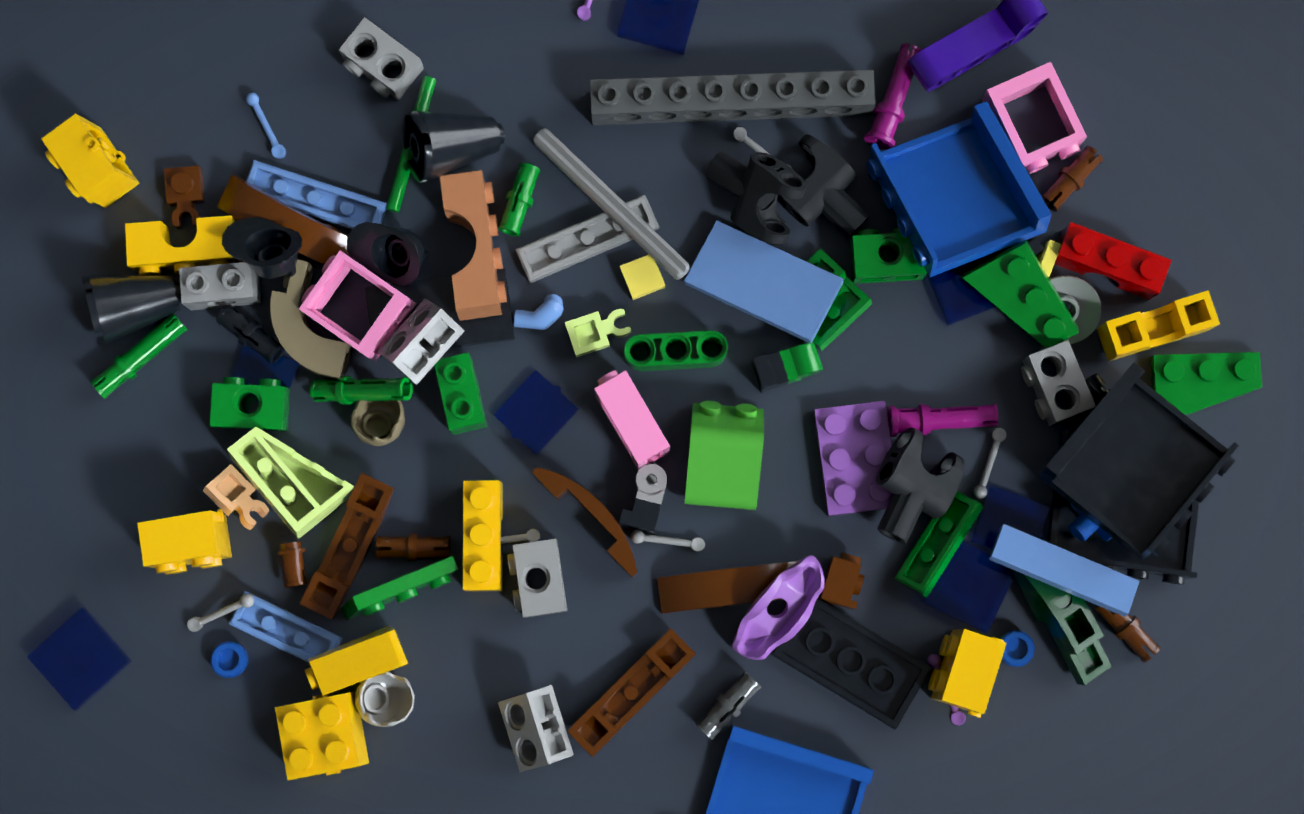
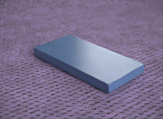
(764, 281)

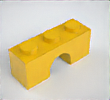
(151, 251)
(1159, 326)
(482, 535)

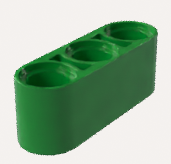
(692, 343)

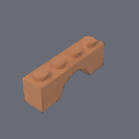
(476, 285)

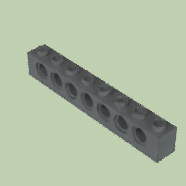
(732, 97)

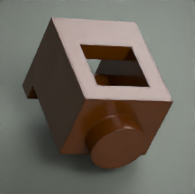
(842, 581)

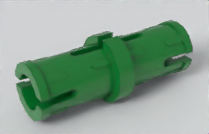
(519, 199)

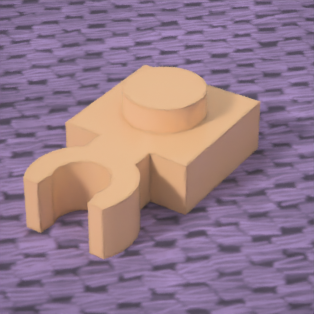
(233, 492)

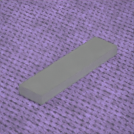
(579, 242)

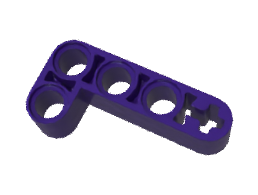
(976, 42)

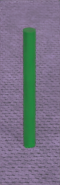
(403, 172)

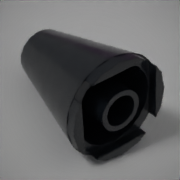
(448, 141)
(129, 302)

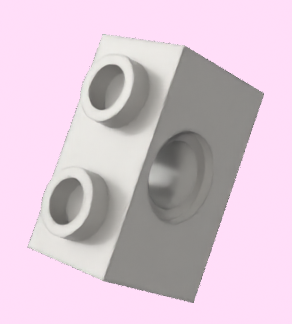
(219, 286)
(551, 596)

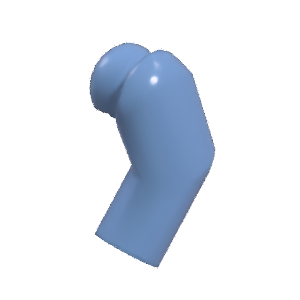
(543, 316)

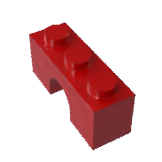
(1093, 252)

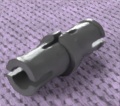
(728, 705)

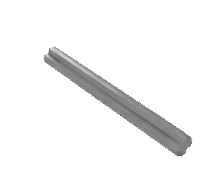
(611, 204)

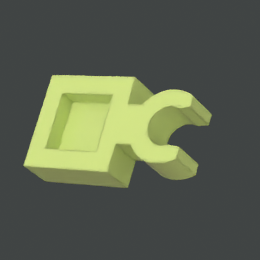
(591, 333)

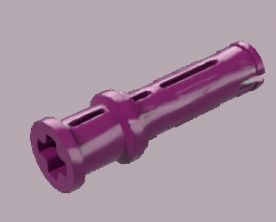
(890, 110)
(927, 419)

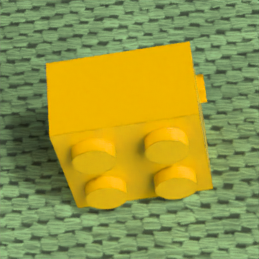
(89, 161)
(185, 540)
(967, 670)
(321, 736)

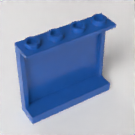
(959, 192)
(784, 778)

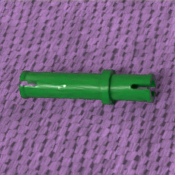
(140, 354)
(347, 390)

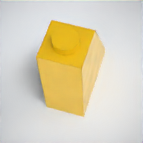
(356, 661)

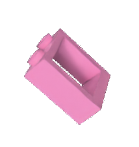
(1022, 85)
(385, 325)
(631, 418)

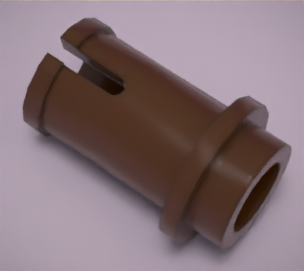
(293, 563)

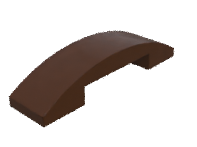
(247, 201)
(560, 485)
(349, 546)
(716, 587)
(631, 692)

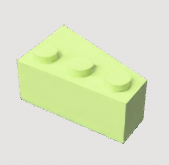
(290, 483)

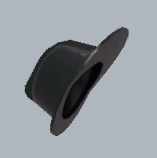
(263, 245)
(387, 251)

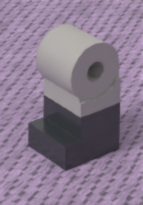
(651, 486)

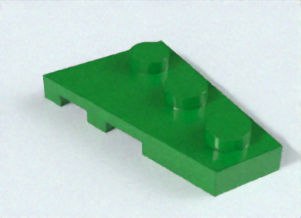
(1024, 293)
(1204, 379)
(400, 589)

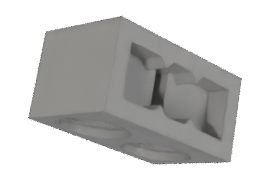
(385, 55)
(421, 341)
(1067, 381)
(535, 728)

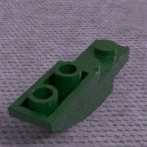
(1070, 625)

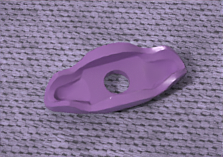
(763, 632)

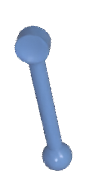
(277, 150)

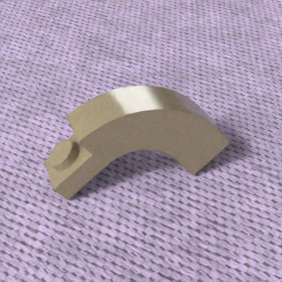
(317, 354)

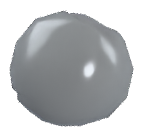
(384, 700)

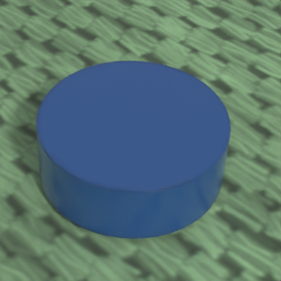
(1018, 649)
(229, 659)

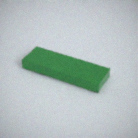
(938, 545)

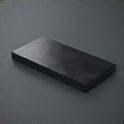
(441, 293)
(855, 664)

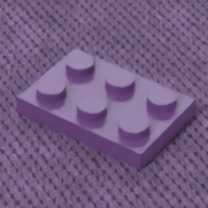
(851, 452)

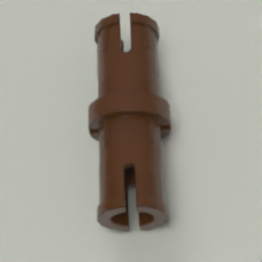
(1071, 178)
(412, 547)
(1129, 630)

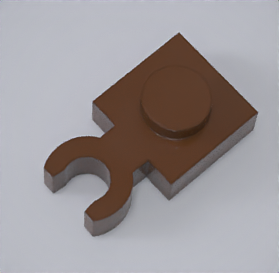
(184, 189)

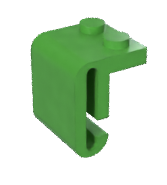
(724, 455)

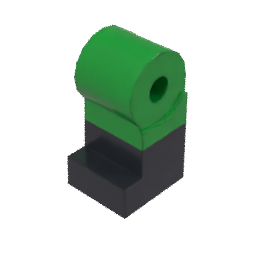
(786, 366)

